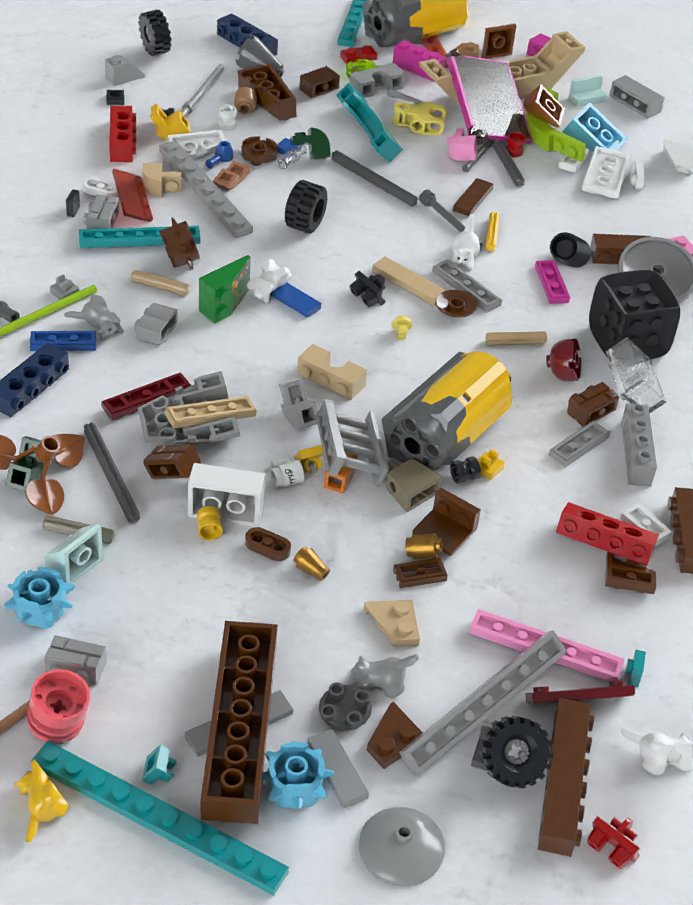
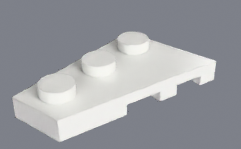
(199, 143)

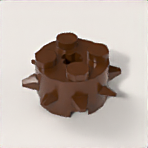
(179, 244)

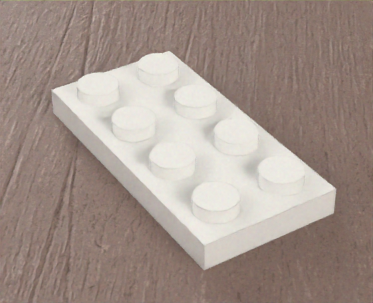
(606, 172)

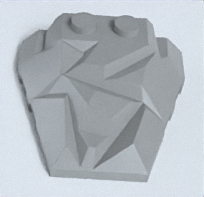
(206, 388)

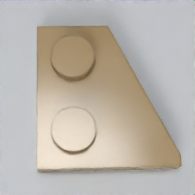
(395, 620)

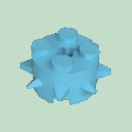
(39, 597)
(296, 775)

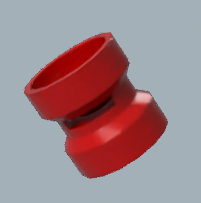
(515, 144)

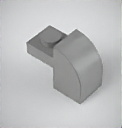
(296, 407)

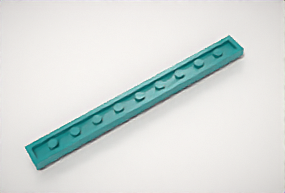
(162, 818)

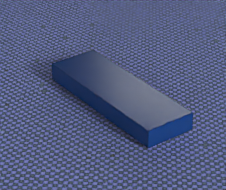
(296, 300)
(64, 340)

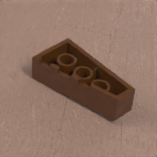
(270, 89)

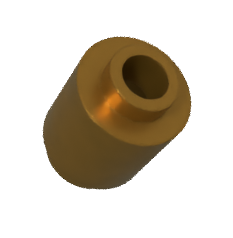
(423, 546)

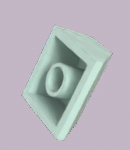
(76, 553)

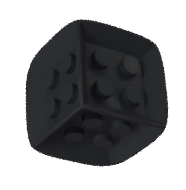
(635, 307)

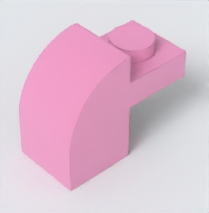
(461, 146)

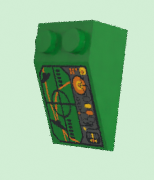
(224, 289)

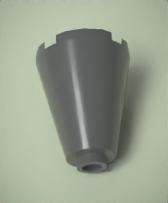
(255, 53)

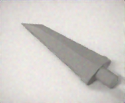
(399, 95)

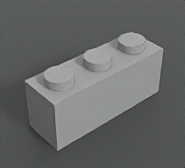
(636, 96)

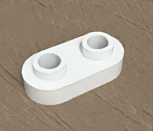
(637, 175)
(98, 186)

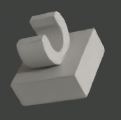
(63, 287)

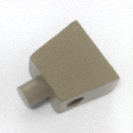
(411, 483)

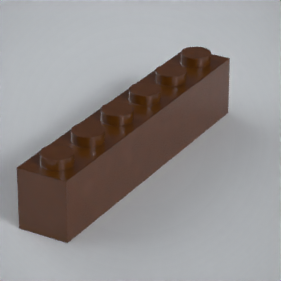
(565, 778)

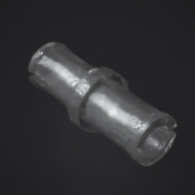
(292, 157)

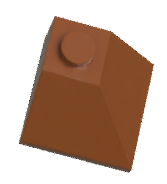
(498, 41)
(544, 106)

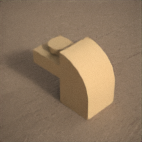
(157, 181)

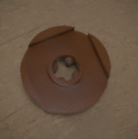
(259, 150)

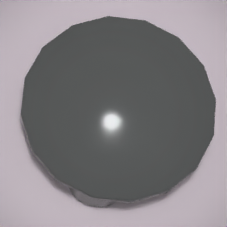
(345, 707)

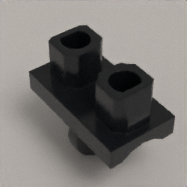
(371, 286)

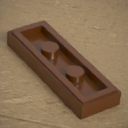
(473, 197)

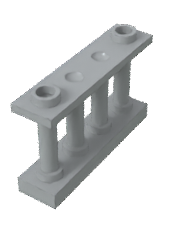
(335, 448)

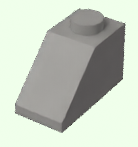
(121, 71)

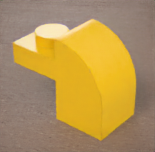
(171, 125)

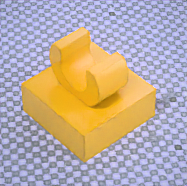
(310, 455)
(490, 464)

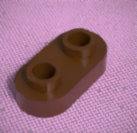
(267, 544)

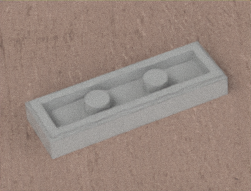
(579, 443)
(346, 781)

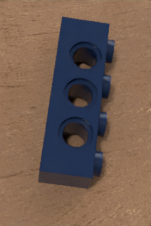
(238, 31)
(32, 378)

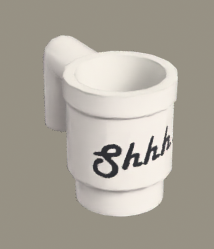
(286, 472)

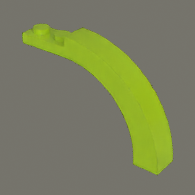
(552, 139)

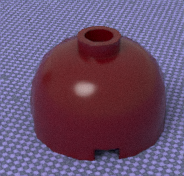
(565, 360)

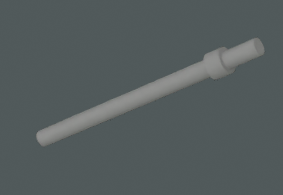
(188, 107)

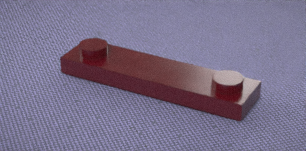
(130, 401)
(615, 689)

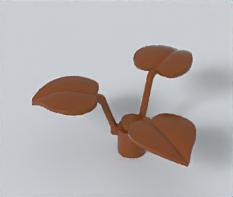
(67, 452)

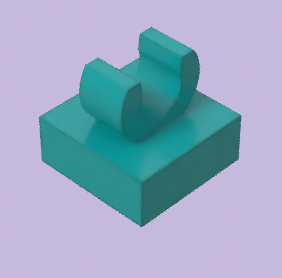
(157, 765)

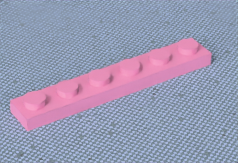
(522, 636)

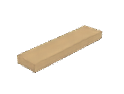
(408, 280)
(210, 411)

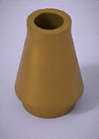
(309, 562)

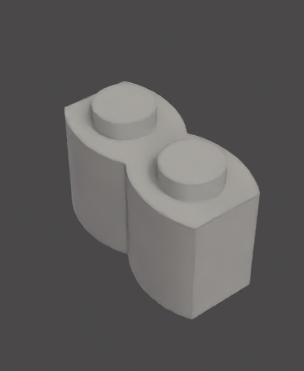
(156, 323)

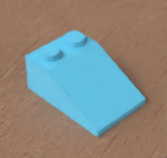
(594, 130)

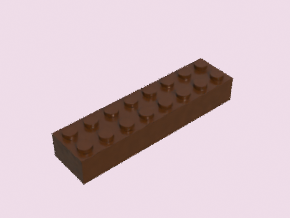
(239, 724)

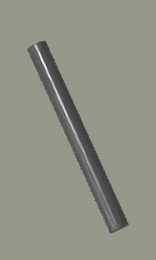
(480, 153)

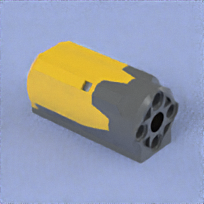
(411, 20)
(448, 410)

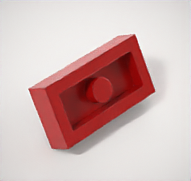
(352, 54)

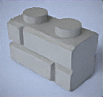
(102, 212)
(76, 656)

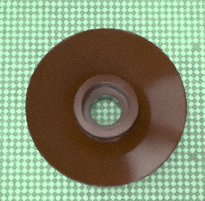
(456, 303)

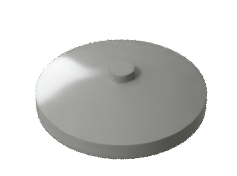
(663, 257)

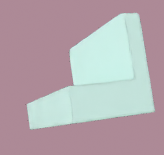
(587, 91)

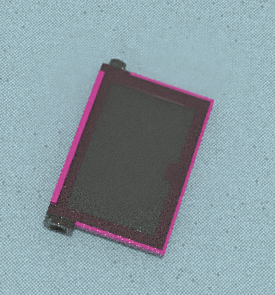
(487, 97)

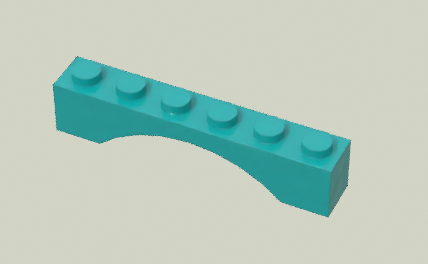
(378, 133)

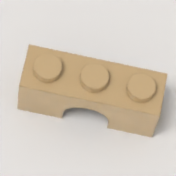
(344, 380)

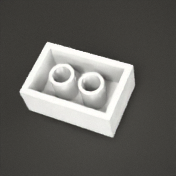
(232, 491)

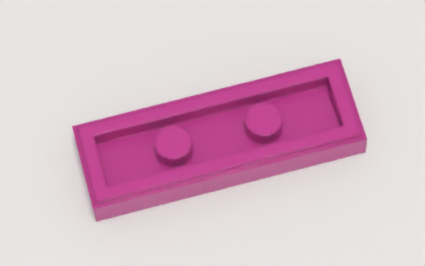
(552, 281)

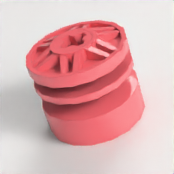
(58, 706)

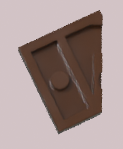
(629, 575)
(392, 736)

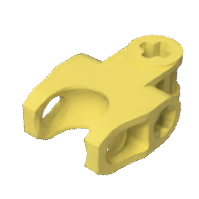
(419, 117)

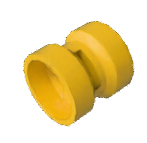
(209, 523)

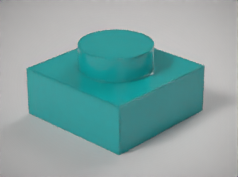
(635, 667)

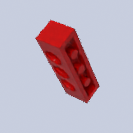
(122, 134)
(607, 533)

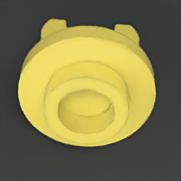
(402, 325)

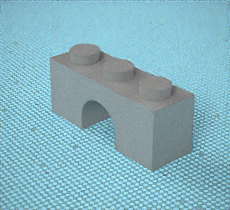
(385, 76)

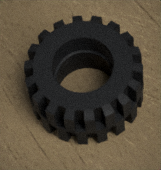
(306, 206)

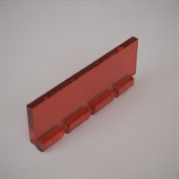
(132, 195)

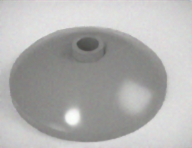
(399, 858)

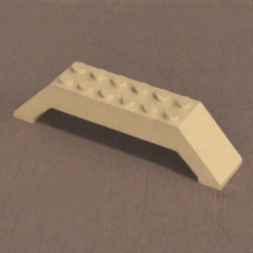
(528, 72)

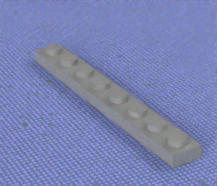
(206, 189)
(482, 703)

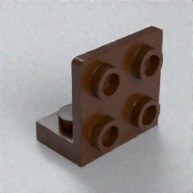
(451, 520)

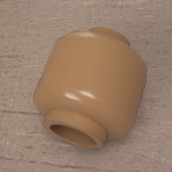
(245, 100)

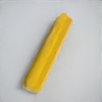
(492, 231)

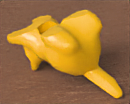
(43, 801)

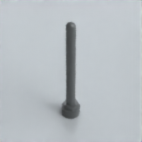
(428, 199)

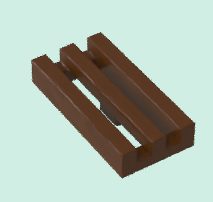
(420, 576)

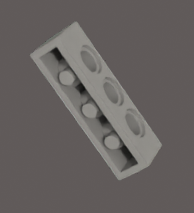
(638, 444)

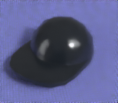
(570, 250)

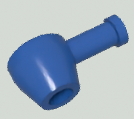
(223, 153)

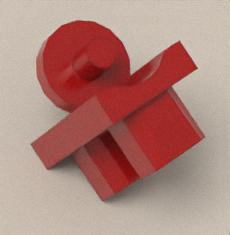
(624, 848)

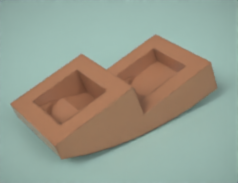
(232, 176)

